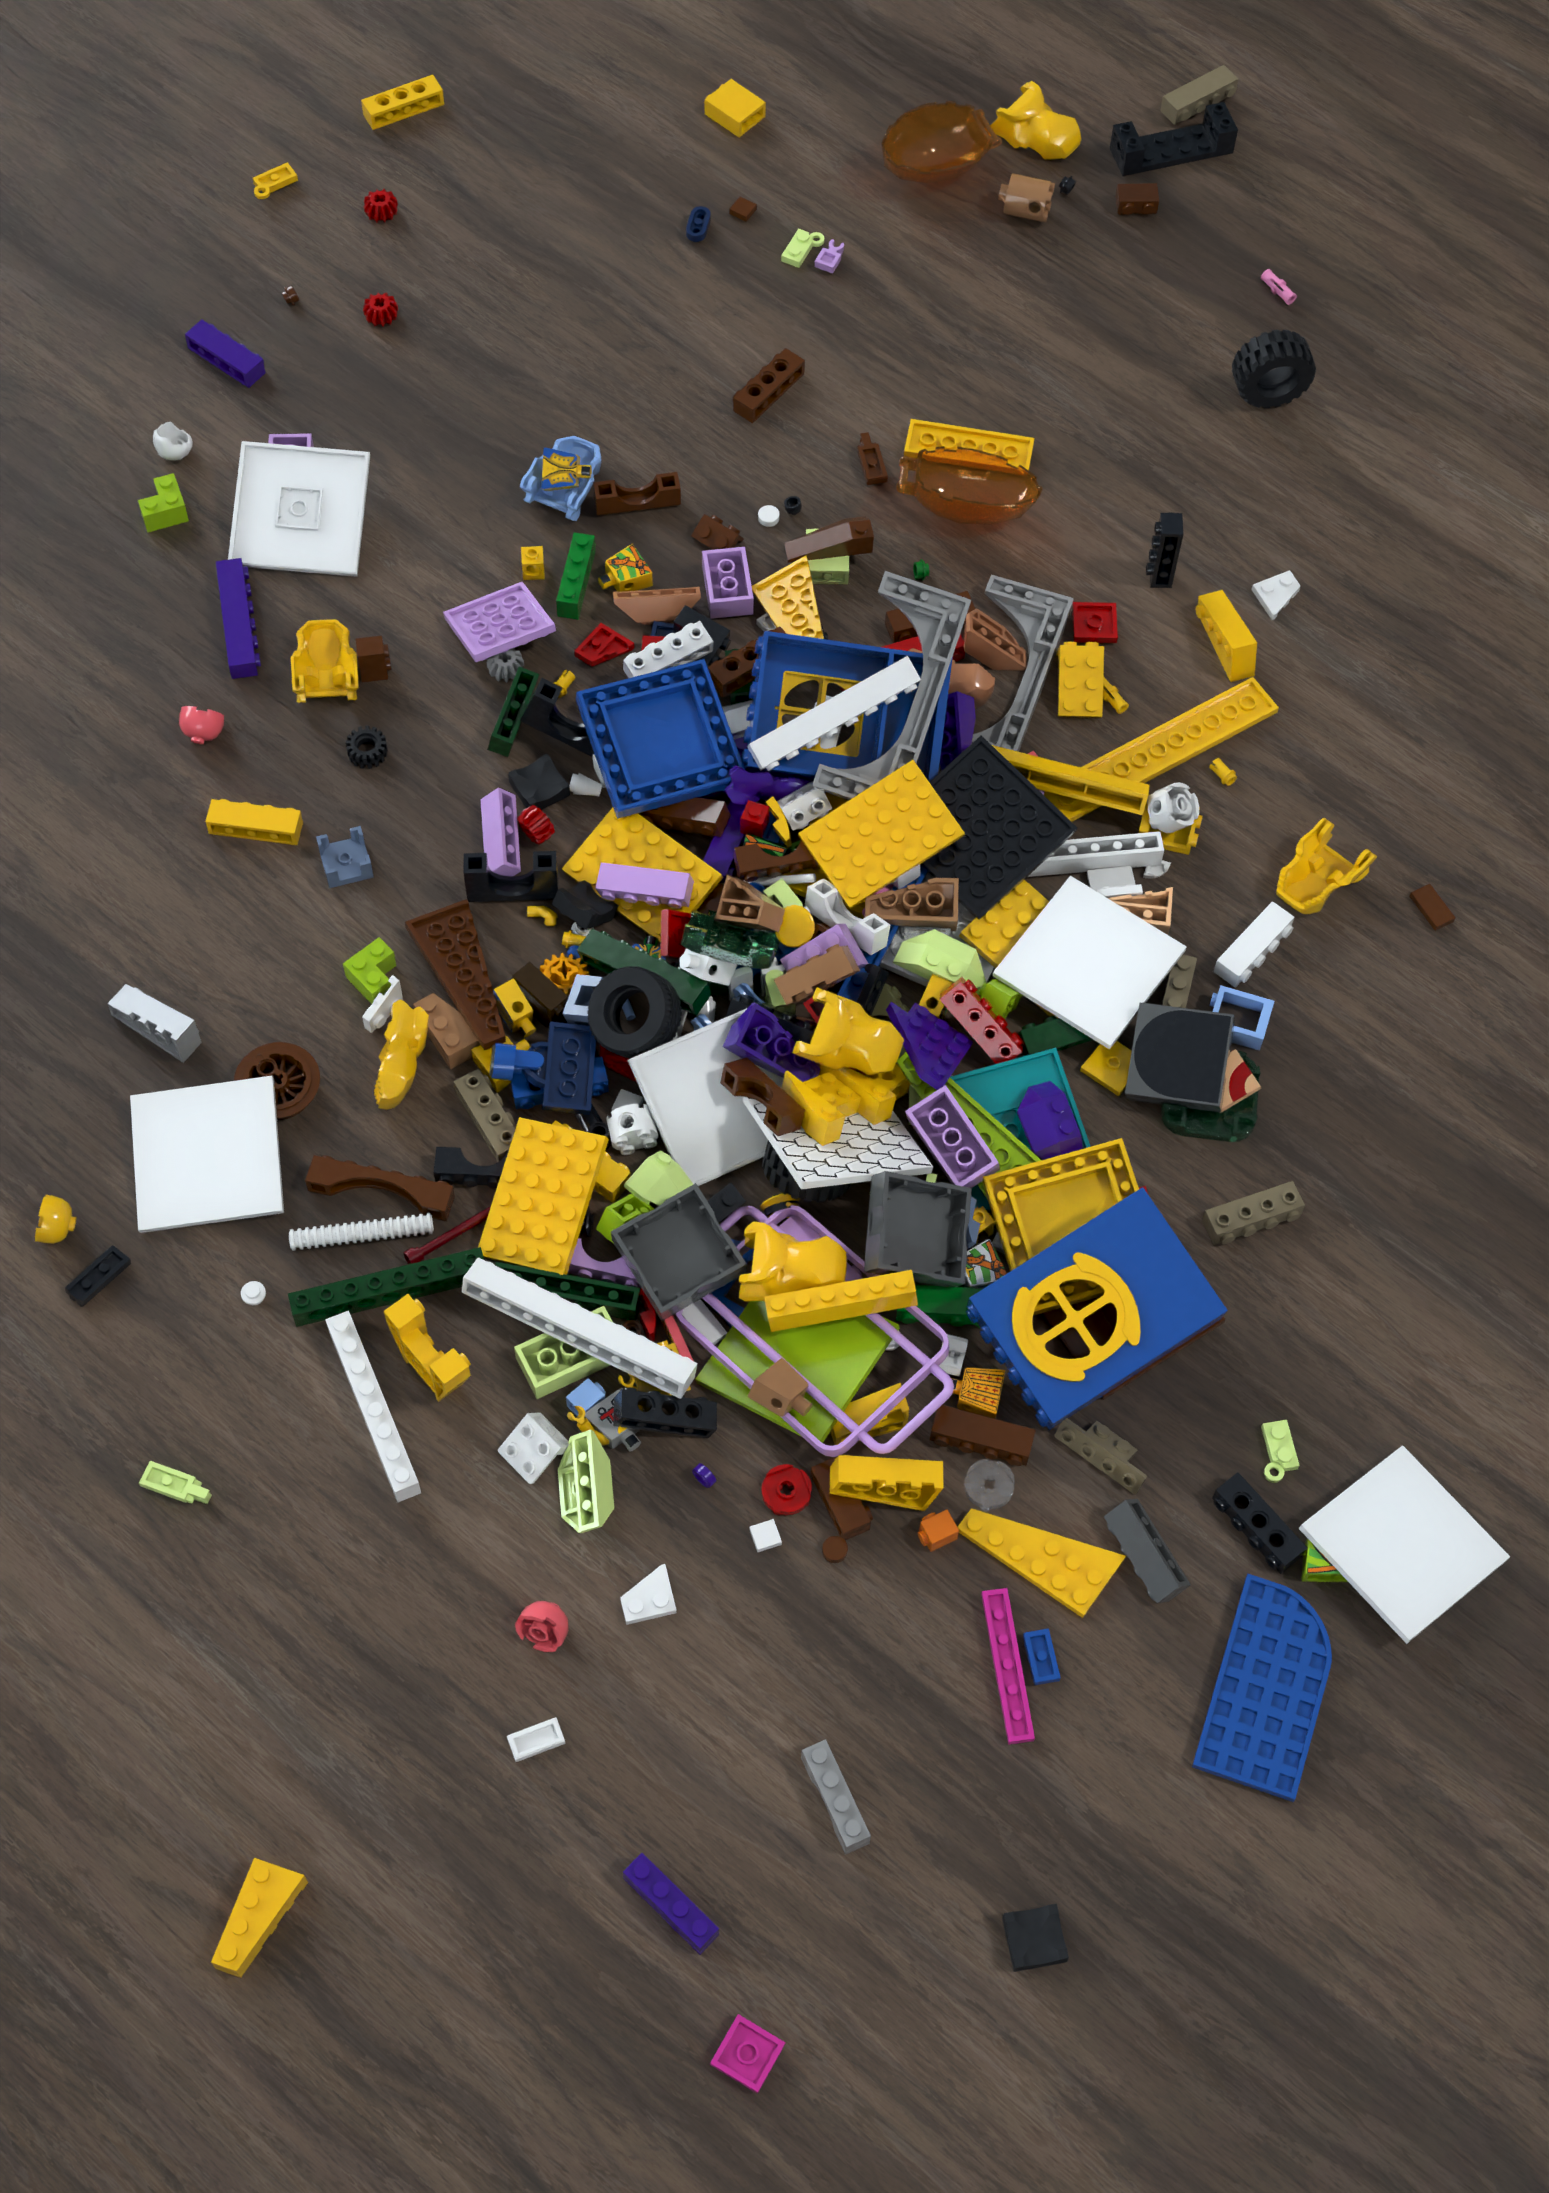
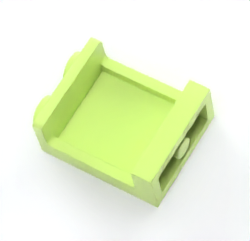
(829, 570)

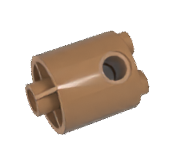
(1027, 197)

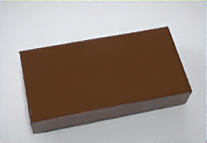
(1432, 907)

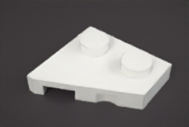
(1276, 592)
(381, 1007)
(649, 1598)

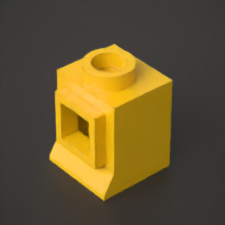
(986, 1221)

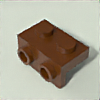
(714, 534)

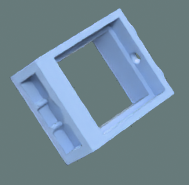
(1240, 1035)

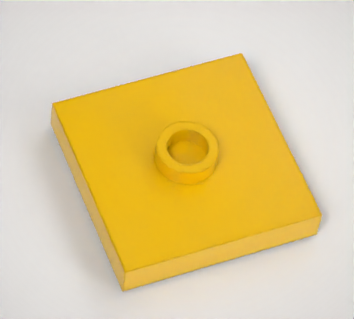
(1109, 1067)

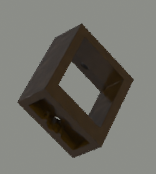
(542, 994)

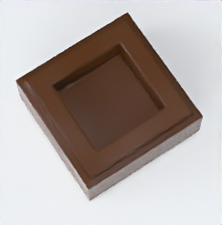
(743, 209)

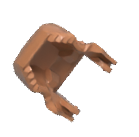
(970, 680)

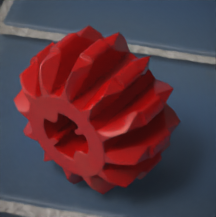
(380, 205)
(380, 309)
(535, 824)

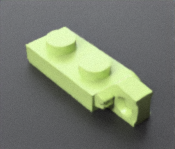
(174, 1484)

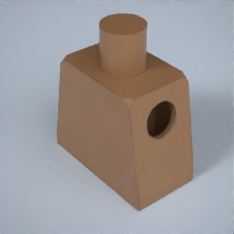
(781, 1390)

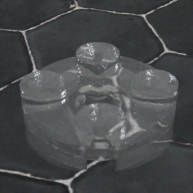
(989, 1498)

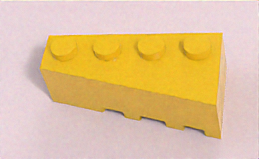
(1228, 635)
(887, 1480)
(257, 1911)

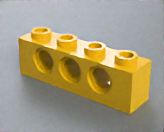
(402, 102)

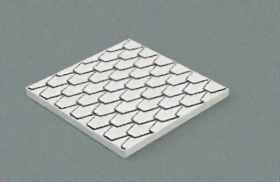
(853, 1158)

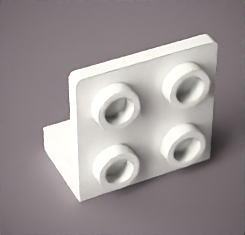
(1114, 881)
(533, 1446)

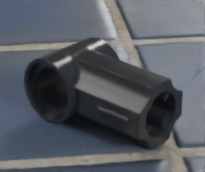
(593, 1124)

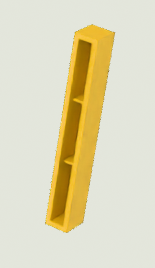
(1079, 782)

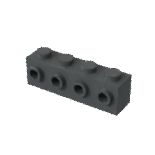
(1146, 1551)

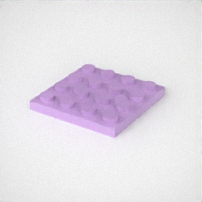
(499, 621)

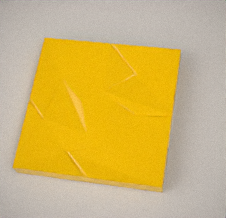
(1052, 1199)

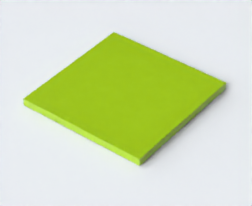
(829, 1354)

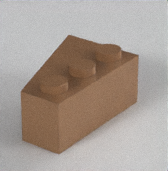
(748, 907)
(819, 972)
(448, 1030)

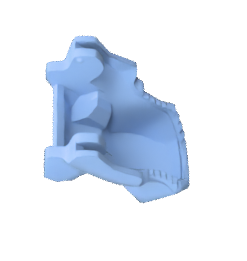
(566, 499)

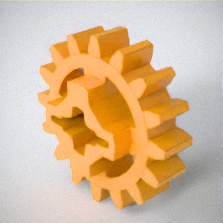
(568, 966)

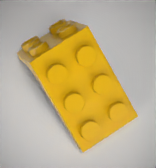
(1080, 680)

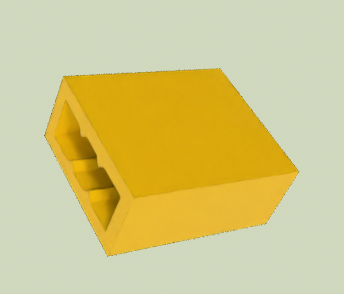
(735, 108)

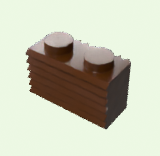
(1137, 198)

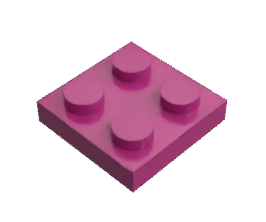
(747, 2053)

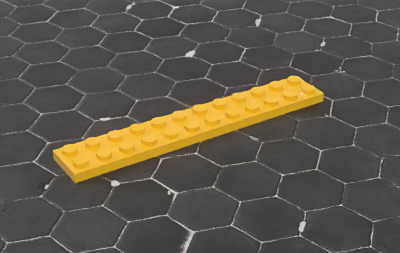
(1177, 740)

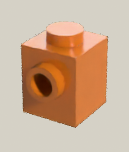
(937, 1530)

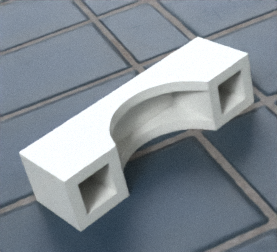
(827, 905)

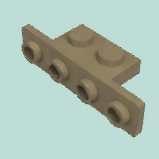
(1104, 1451)

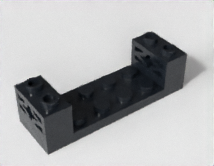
(1176, 146)

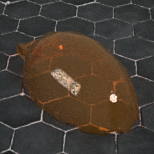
(937, 142)
(969, 485)

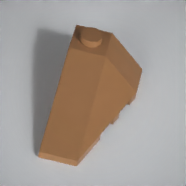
(918, 905)

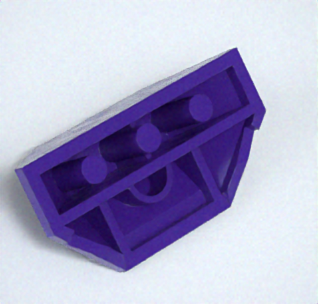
(1048, 1121)

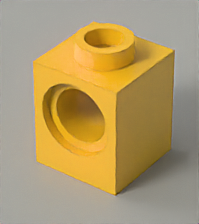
(532, 563)

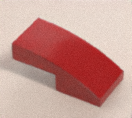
(648, 1317)

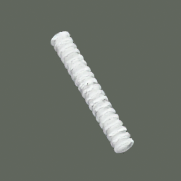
(360, 1231)

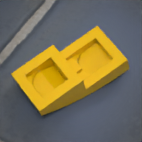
(780, 826)

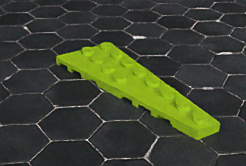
(1001, 1142)

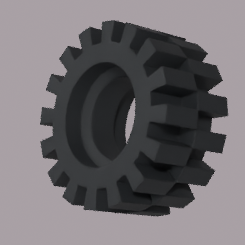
(366, 757)

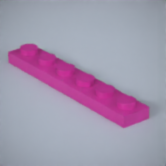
(1007, 1666)

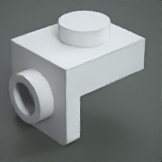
(956, 1355)

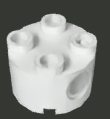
(1172, 808)
(632, 1128)

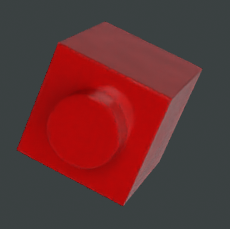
(754, 819)

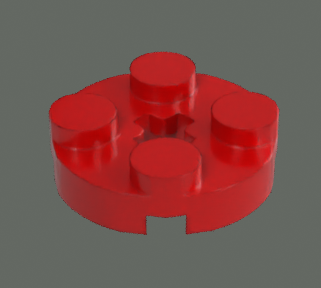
(792, 1477)

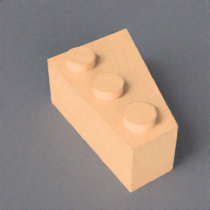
(1150, 907)

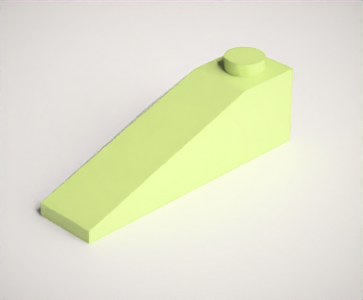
(657, 1179)

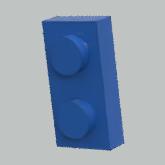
(1041, 1656)

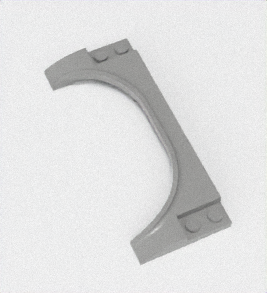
(1042, 621)
(938, 623)

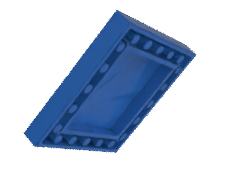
(659, 737)

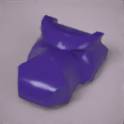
(759, 786)

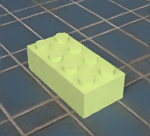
(554, 1364)

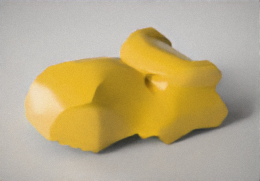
(1035, 125)
(324, 662)
(1318, 871)
(850, 1037)
(404, 1044)
(787, 1264)

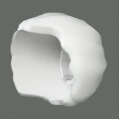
(171, 442)

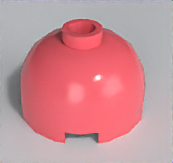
(200, 724)
(544, 1625)

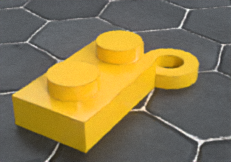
(273, 180)

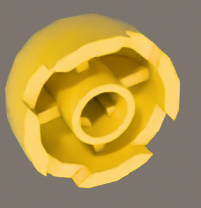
(54, 1220)

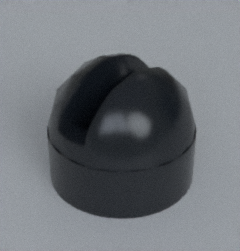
(793, 505)

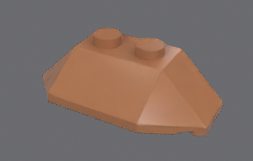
(656, 605)
(992, 643)

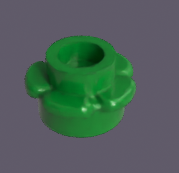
(920, 570)

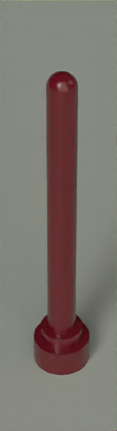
(417, 1254)

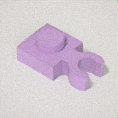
(829, 258)

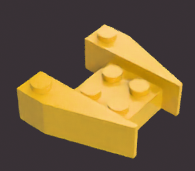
(835, 1096)
(438, 1370)

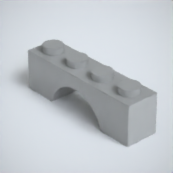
(836, 1795)

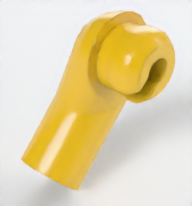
(543, 911)

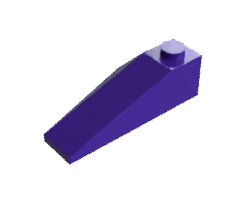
(767, 1044)

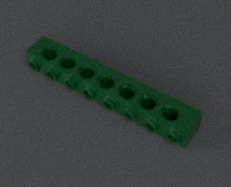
(381, 1287)

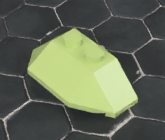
(940, 956)
(585, 1483)

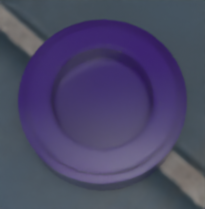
(704, 1475)

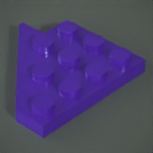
(930, 1043)

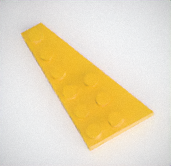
(791, 600)
(1056, 1564)

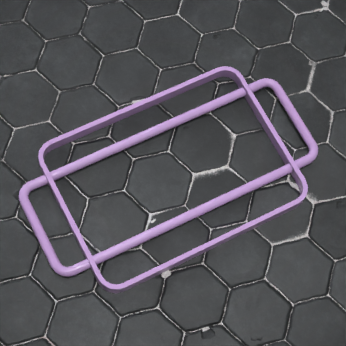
(857, 1432)

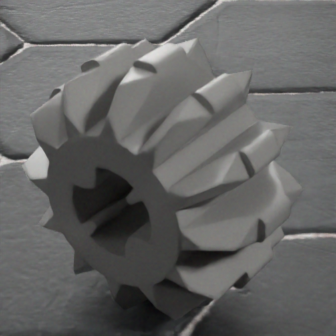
(505, 664)

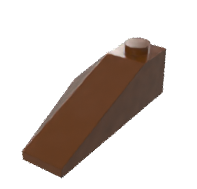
(838, 539)

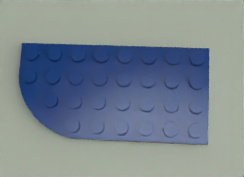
(1266, 1691)

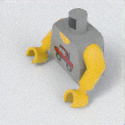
(601, 1421)

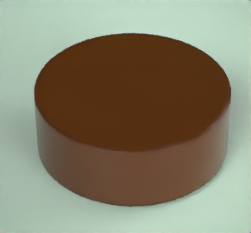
(834, 1549)

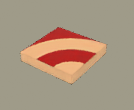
(1239, 1081)

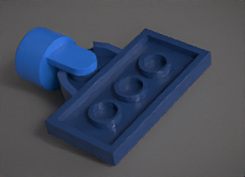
(558, 1066)

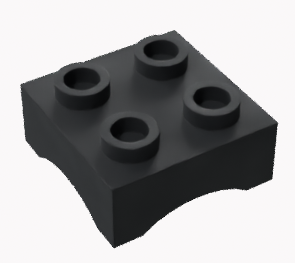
(539, 783)
(584, 905)
(1035, 1938)

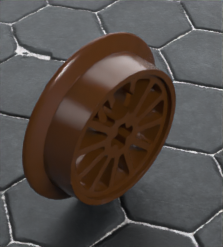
(283, 1053)

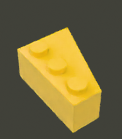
(864, 1407)

